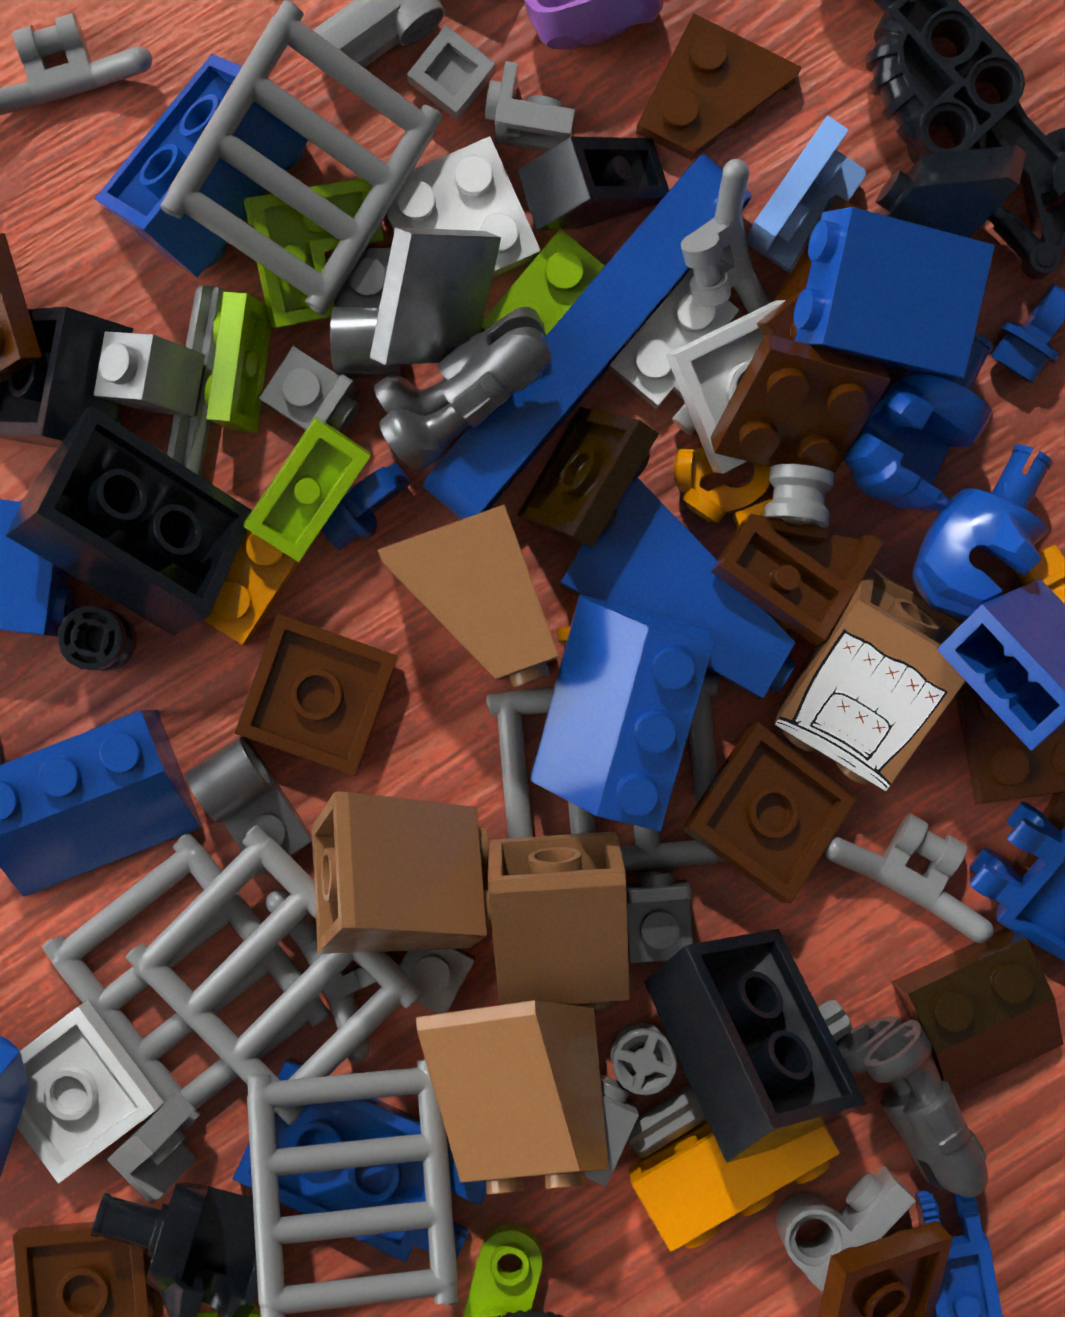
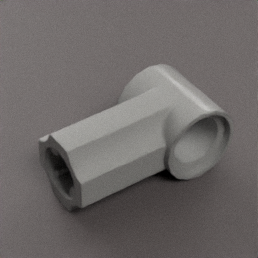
(373, 27)

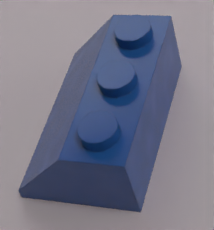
(148, 172)
(622, 711)
(91, 802)

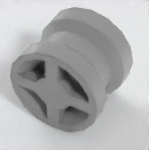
(799, 494)
(641, 1070)

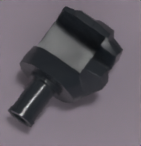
(196, 1244)

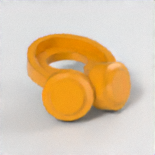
(712, 505)

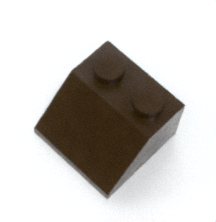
(983, 1009)

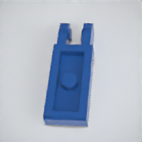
(969, 1275)

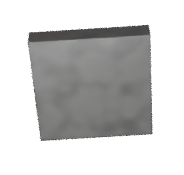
(433, 293)

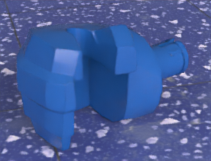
(912, 432)
(986, 523)

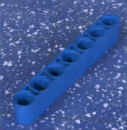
(581, 348)

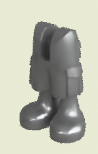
(475, 384)
(918, 1102)

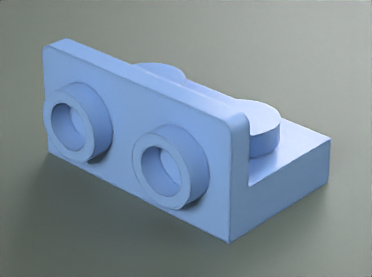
(803, 195)

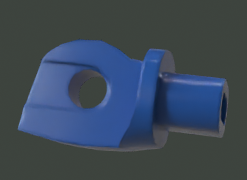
(1026, 347)
(356, 510)

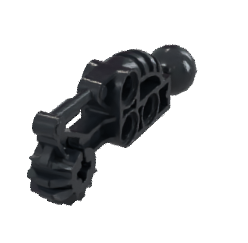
(933, 90)

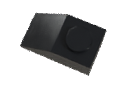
(592, 181)
(953, 188)

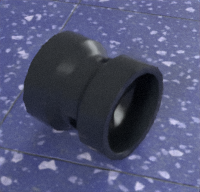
(109, 636)

